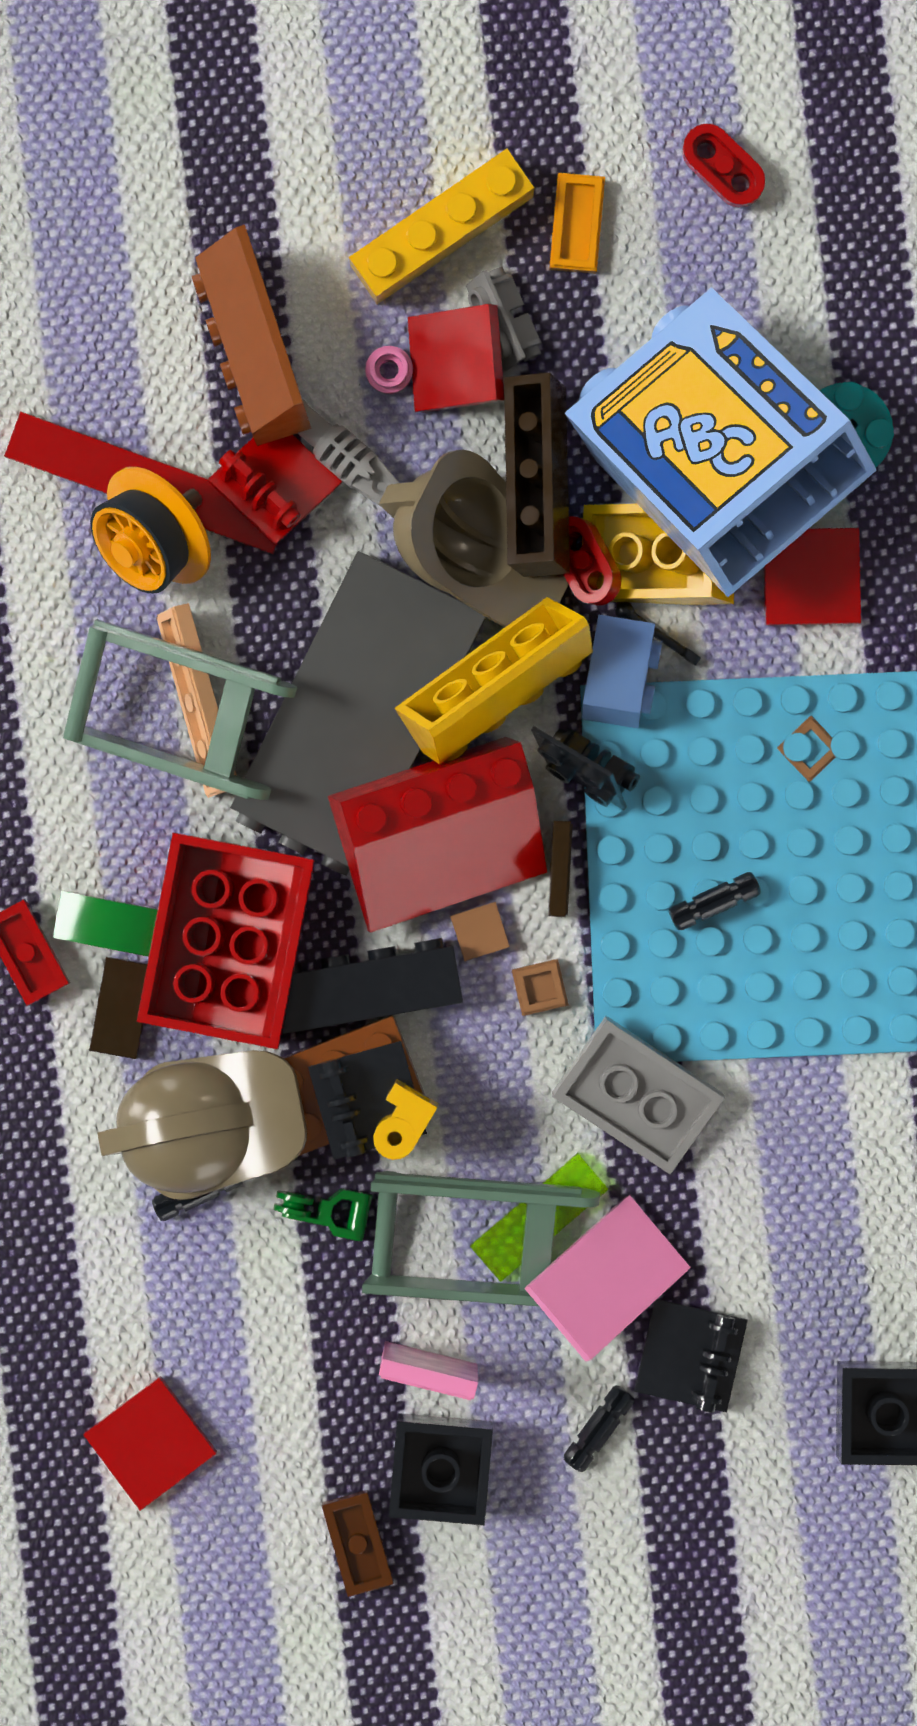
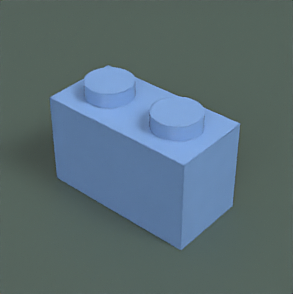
(619, 671)

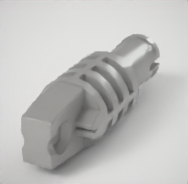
(347, 457)

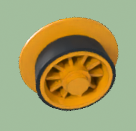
(150, 531)

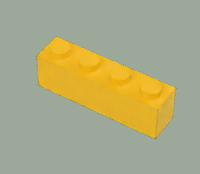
(442, 226)

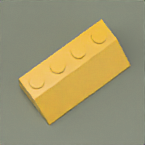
(496, 679)

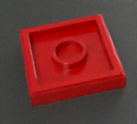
(456, 358)
(815, 580)
(150, 1443)

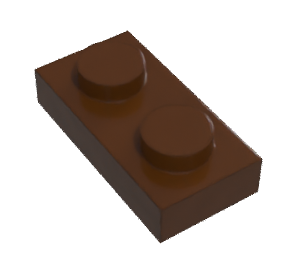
(357, 1543)

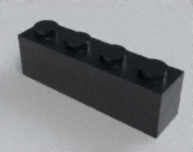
(372, 987)

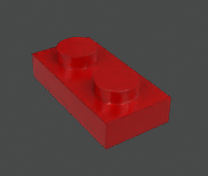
(29, 954)

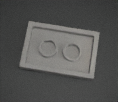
(638, 1095)

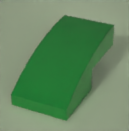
(105, 923)

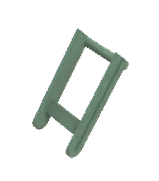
(229, 723)
(537, 1241)

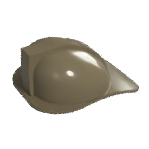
(455, 537)
(209, 1123)

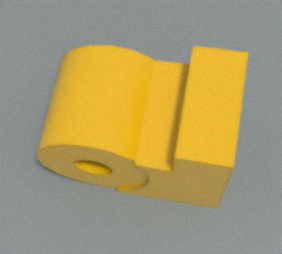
(401, 1130)

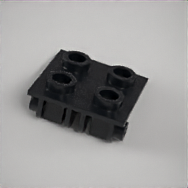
(576, 758)
(354, 1095)
(691, 1355)

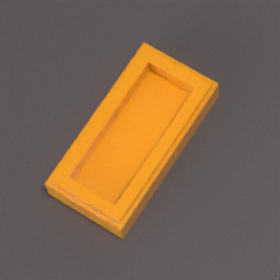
(577, 223)

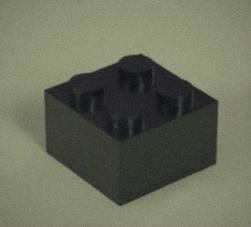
(876, 1413)
(441, 1469)

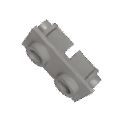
(517, 335)

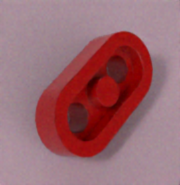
(728, 162)
(590, 563)

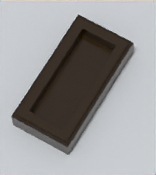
(560, 868)
(117, 1009)

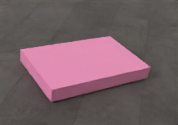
(607, 1278)
(429, 1370)

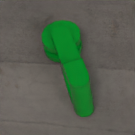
(294, 1209)

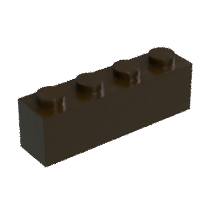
(536, 475)

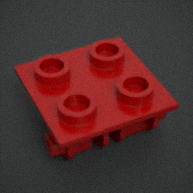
(274, 484)

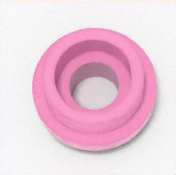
(384, 355)

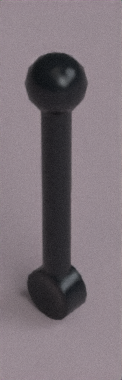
(626, 611)

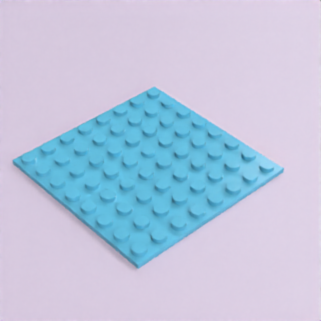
(833, 935)

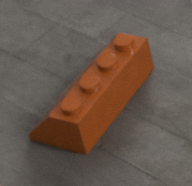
(250, 338)

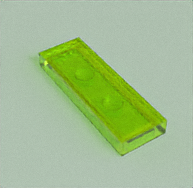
(502, 1243)

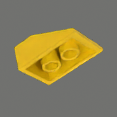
(649, 560)

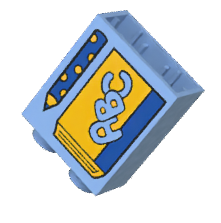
(720, 440)

